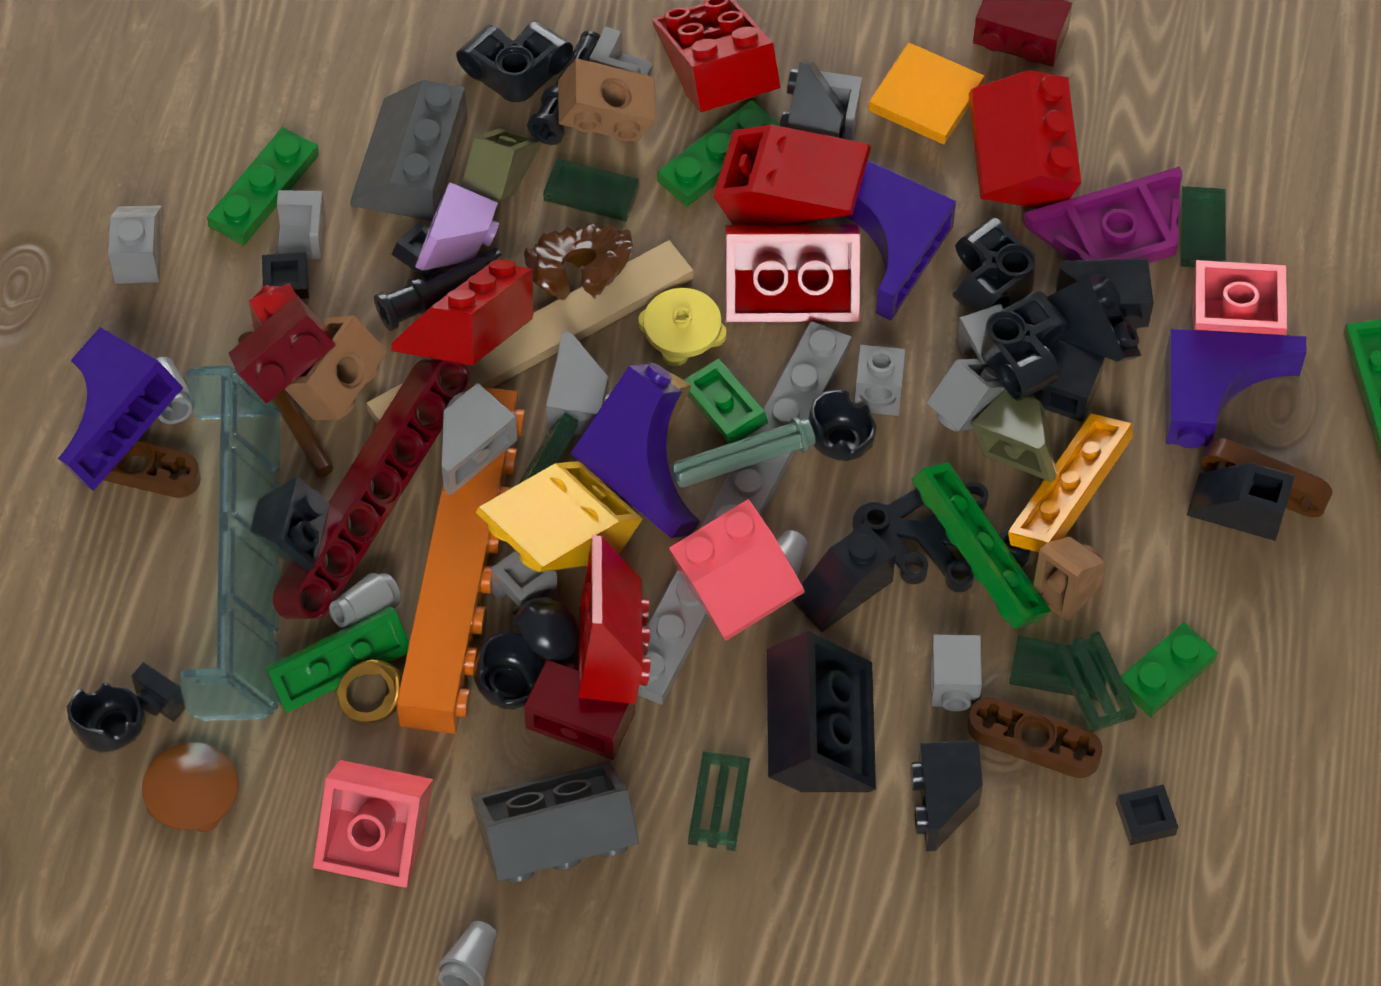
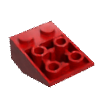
(718, 53)
(789, 176)

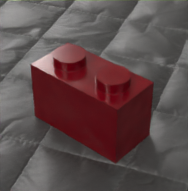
(1023, 28)
(281, 349)
(581, 722)

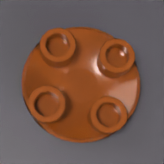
(190, 787)

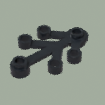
(929, 535)

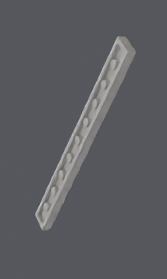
(680, 614)

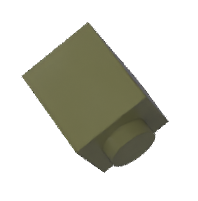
(499, 163)
(1017, 435)

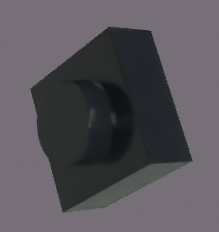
(410, 246)
(286, 269)
(158, 692)
(1146, 814)

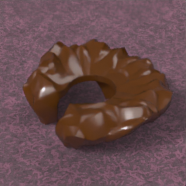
(599, 249)

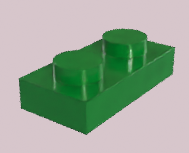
(725, 402)
(1168, 669)

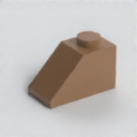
(1068, 575)

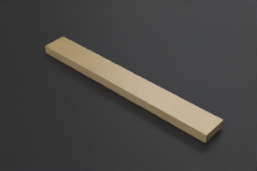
(579, 313)

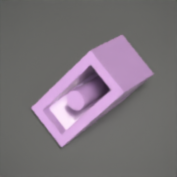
(458, 228)

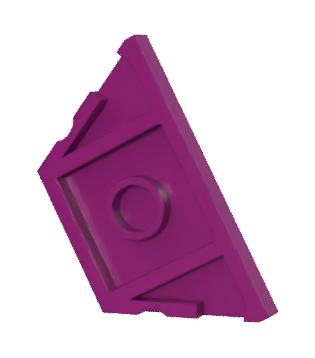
(1115, 222)

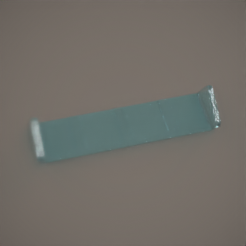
(245, 563)

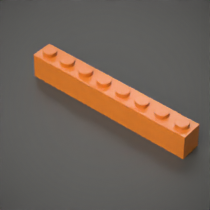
(452, 595)

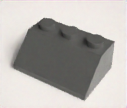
(412, 150)
(555, 821)

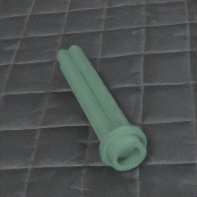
(744, 453)

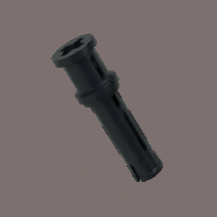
(549, 111)
(422, 294)

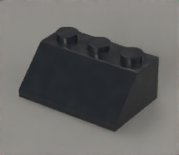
(820, 716)

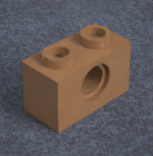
(606, 100)
(336, 379)

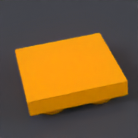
(925, 93)

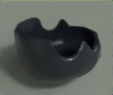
(840, 426)
(547, 628)
(506, 670)
(106, 717)

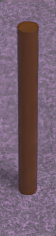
(300, 430)

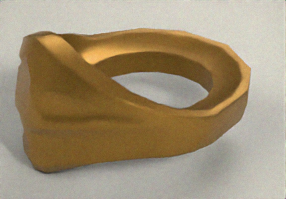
(370, 667)

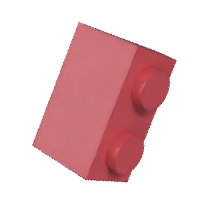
(1239, 297)
(736, 569)
(372, 823)

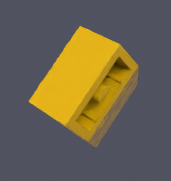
(556, 514)

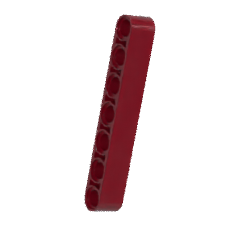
(390, 478)

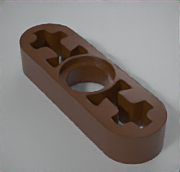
(146, 479)
(1308, 492)
(1062, 762)

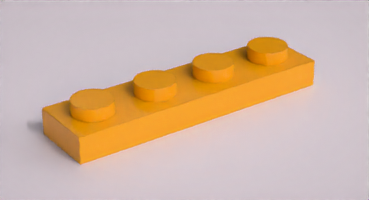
(1078, 477)

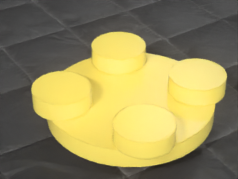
(682, 324)

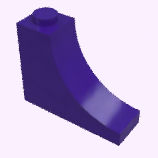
(907, 227)
(1212, 368)
(123, 400)
(629, 447)

